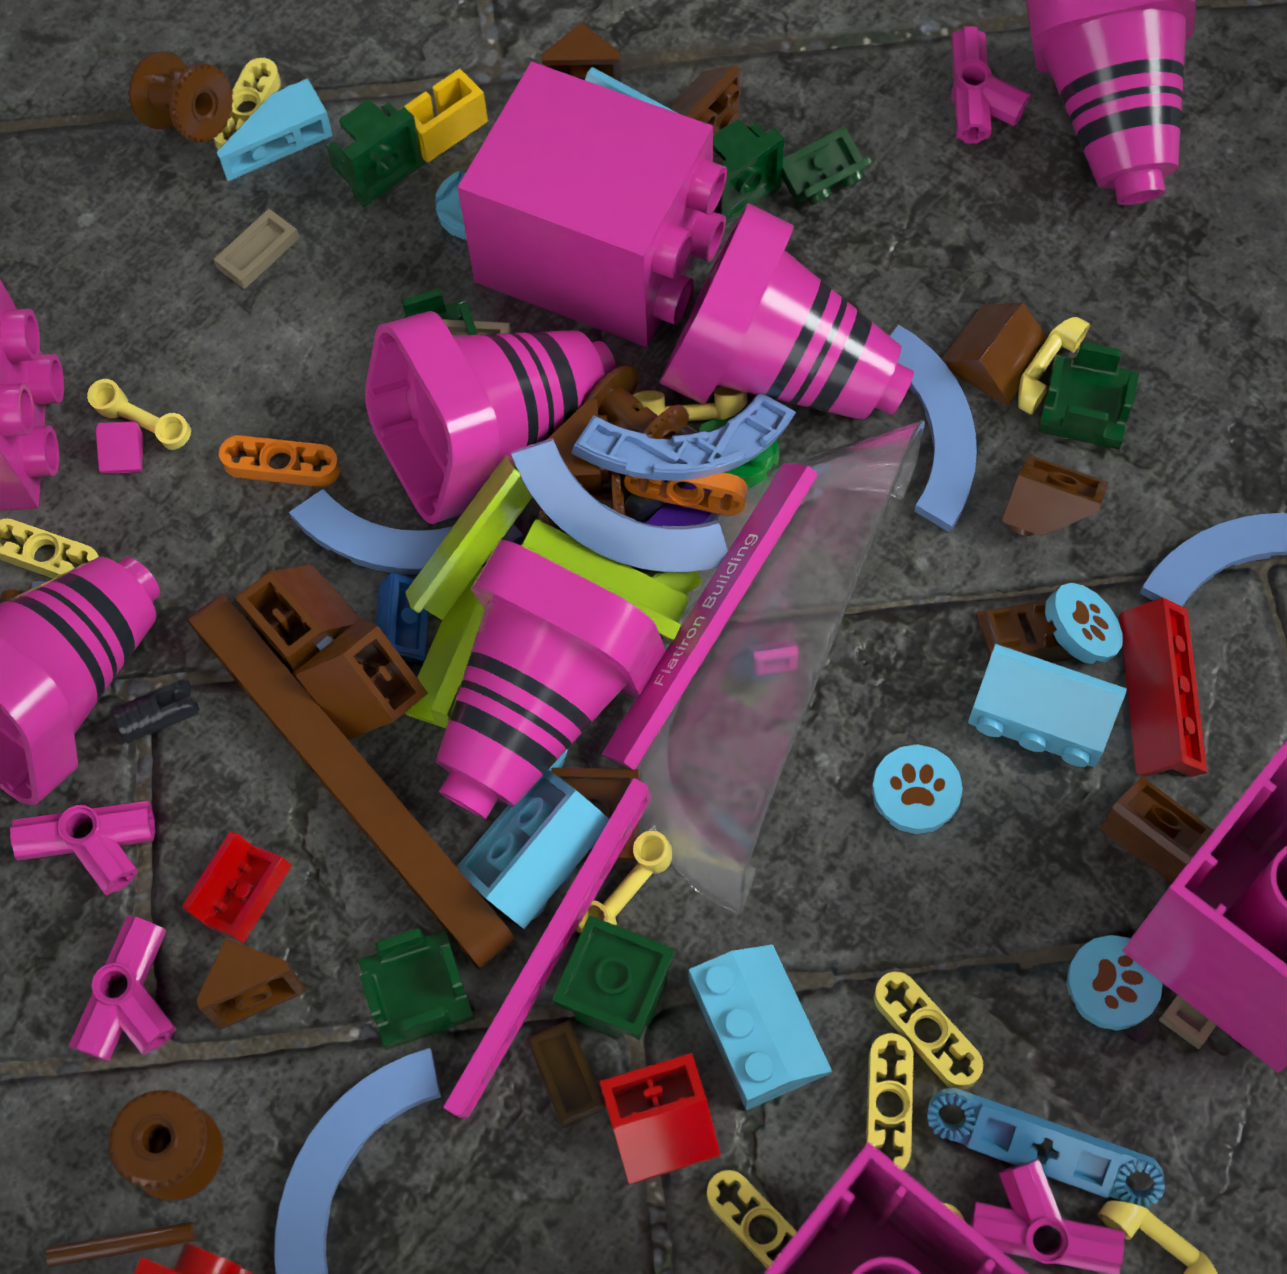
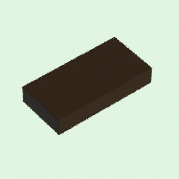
(566, 1074)

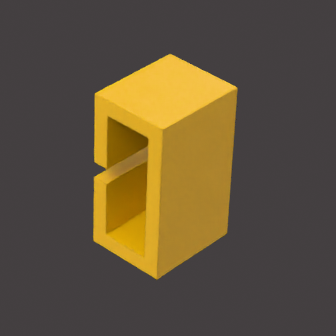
(459, 113)

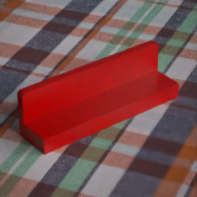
(1162, 689)

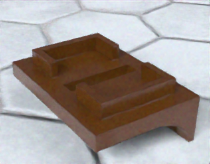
(1004, 628)

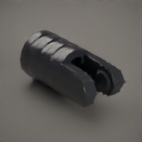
(155, 711)

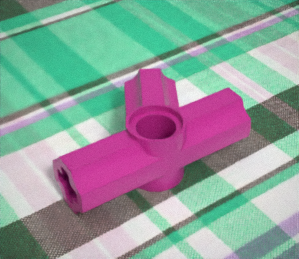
(977, 92)
(99, 850)
(135, 1009)
(1034, 1206)

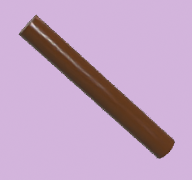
(120, 1244)

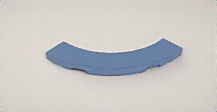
(950, 430)
(685, 455)
(608, 531)
(370, 543)
(1214, 550)
(331, 1149)

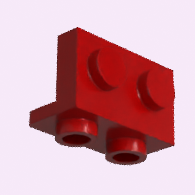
(236, 887)

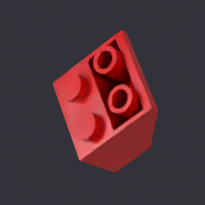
(660, 1118)

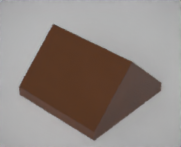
(580, 52)
(996, 349)
(1156, 829)
(245, 984)

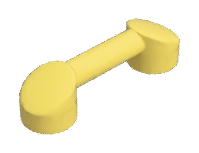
(1066, 334)
(112, 403)
(726, 404)
(653, 857)
(1130, 1217)

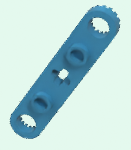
(1079, 1157)

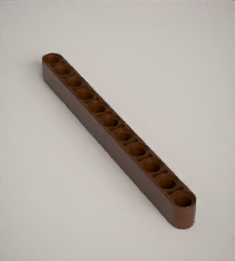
(352, 782)

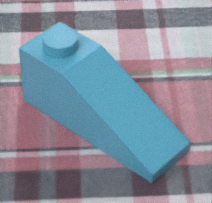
(278, 128)

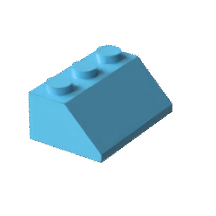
(1046, 707)
(533, 848)
(757, 1024)

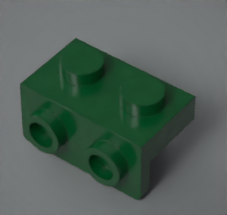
(823, 165)

